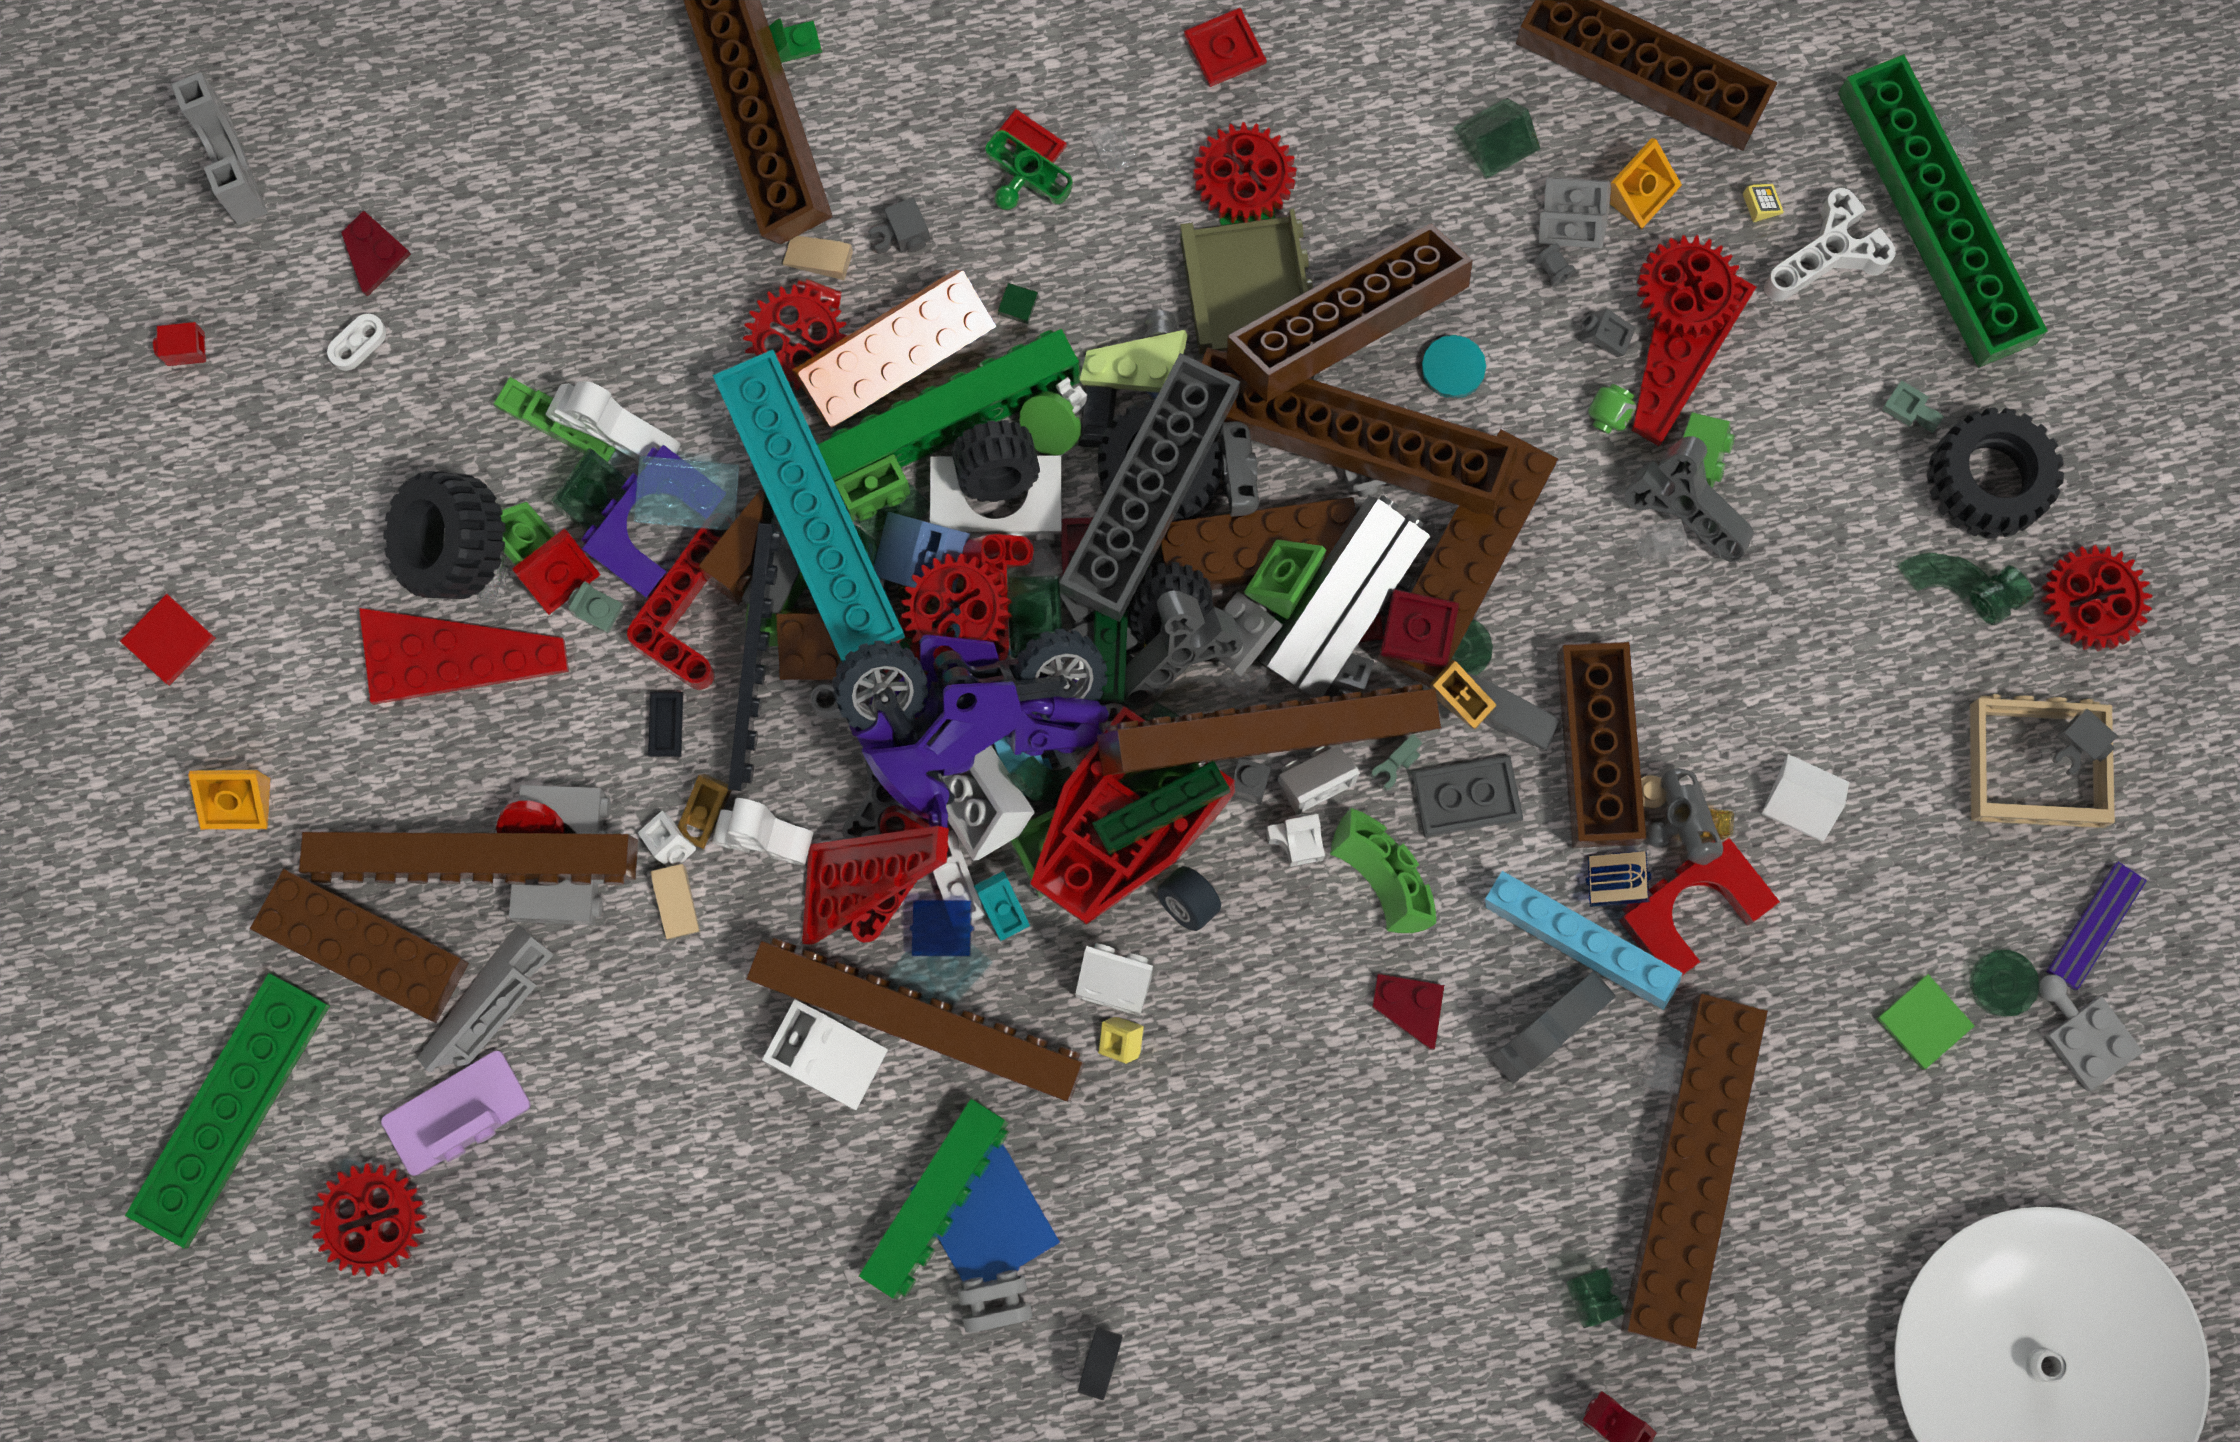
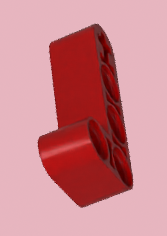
(1000, 557)
(886, 910)

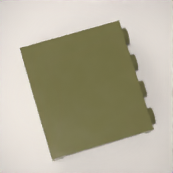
(1241, 274)

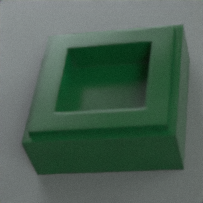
(1018, 303)

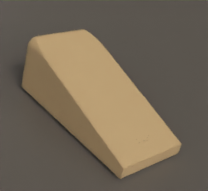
(819, 256)
(675, 901)

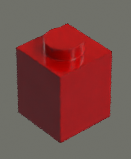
(180, 344)

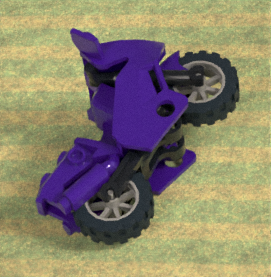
(965, 708)

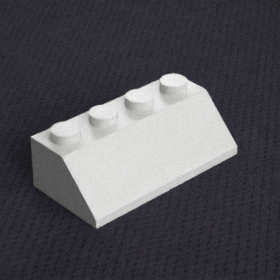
(986, 806)

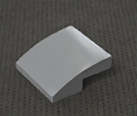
(1575, 212)

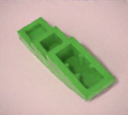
(531, 409)

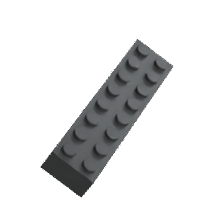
(1149, 487)

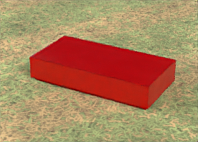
(1033, 136)

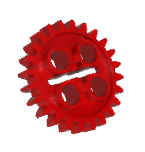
(1264, 155)
(1716, 278)
(810, 311)
(938, 584)
(2106, 624)
(377, 1248)

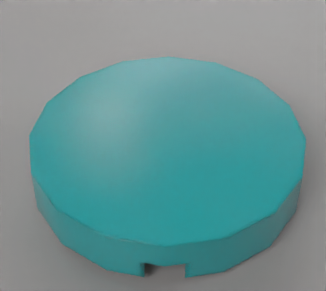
(1453, 366)

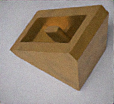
(1462, 695)

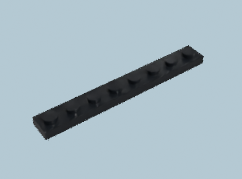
(755, 643)

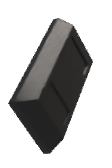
(1096, 414)
(665, 724)

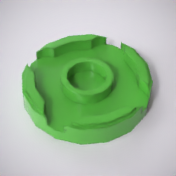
(1051, 423)

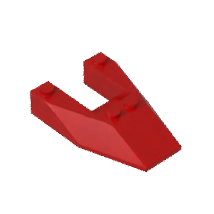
(1075, 864)

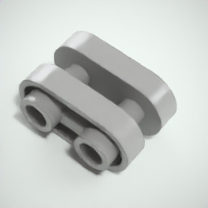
(1006, 1285)

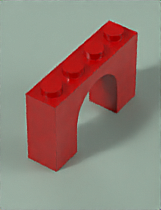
(1730, 874)

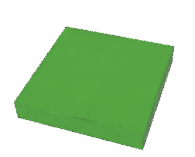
(1925, 1022)

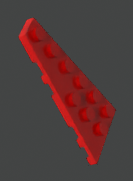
(1676, 367)
(433, 656)
(863, 872)

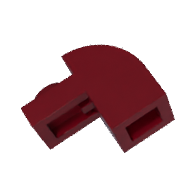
(1615, 1423)

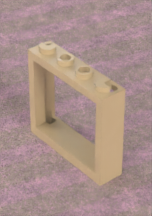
(2056, 708)

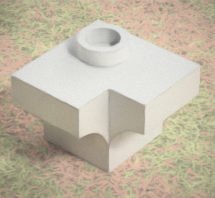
(1299, 838)

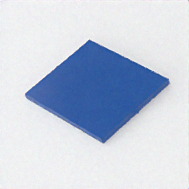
(998, 1224)

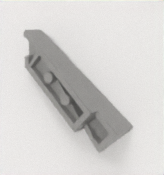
(487, 1002)

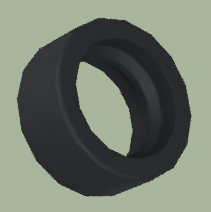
(1100, 1363)

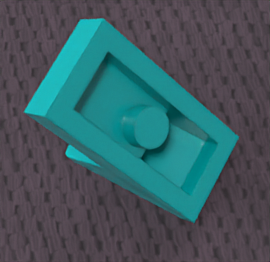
(1001, 905)

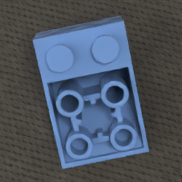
(913, 543)

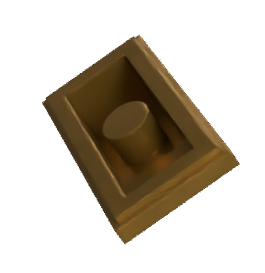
(703, 808)

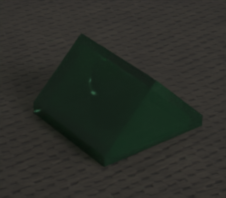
(1499, 136)
(589, 490)
(1033, 609)

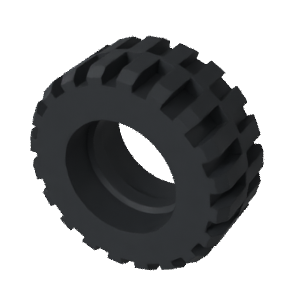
(1117, 442)
(2023, 444)
(472, 535)

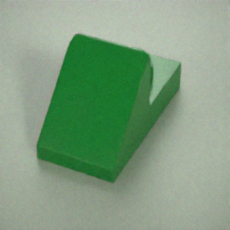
(795, 40)

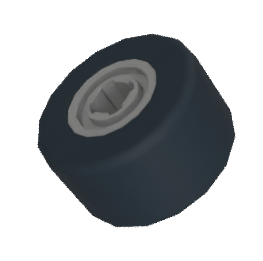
(1189, 898)

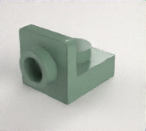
(594, 607)

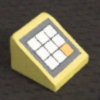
(1762, 201)

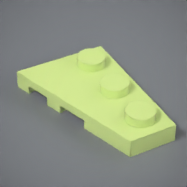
(1134, 364)

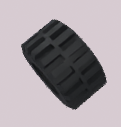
(995, 461)
(1156, 582)

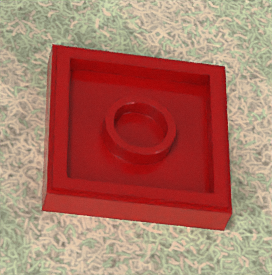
(1225, 47)
(555, 571)
(167, 639)

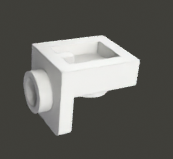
(666, 840)

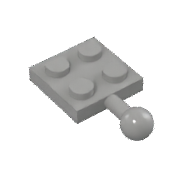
(1255, 629)
(2090, 1039)

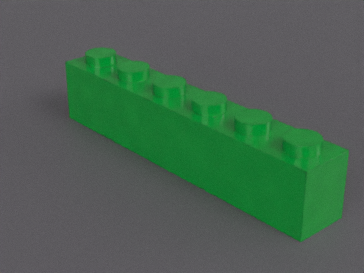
(934, 1200)

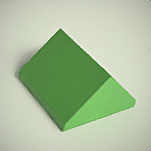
(523, 532)
(1285, 575)

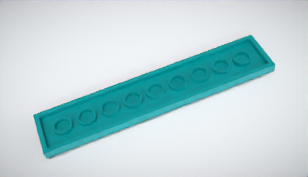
(807, 504)

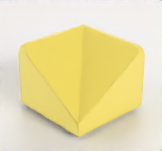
(1120, 1039)

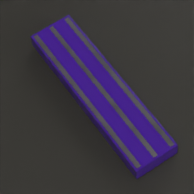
(2096, 925)

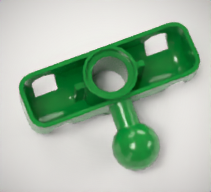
(1040, 181)

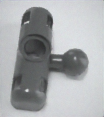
(1239, 469)
(1688, 817)

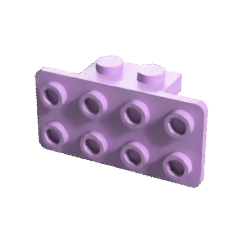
(456, 1113)

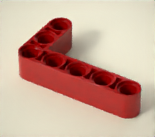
(679, 600)

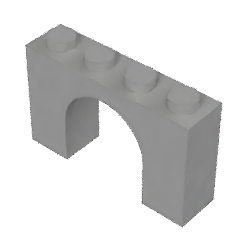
(230, 171)
(564, 903)

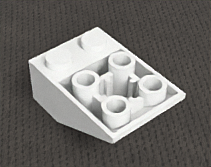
(1114, 979)
(825, 1054)

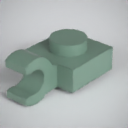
(1909, 405)
(1404, 755)

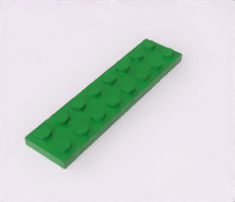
(227, 1111)

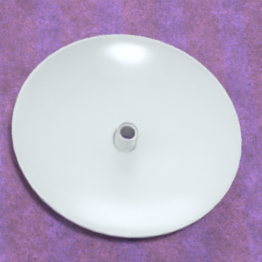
(2061, 1289)

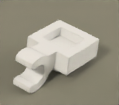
(1076, 396)

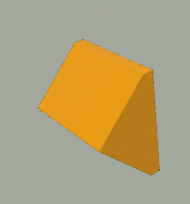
(1644, 185)
(231, 798)

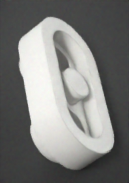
(354, 340)

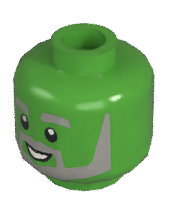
(1612, 409)

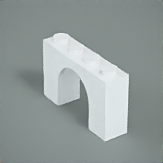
(1036, 518)

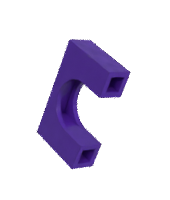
(611, 542)

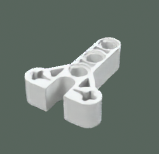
(1851, 252)
(596, 413)
(755, 828)

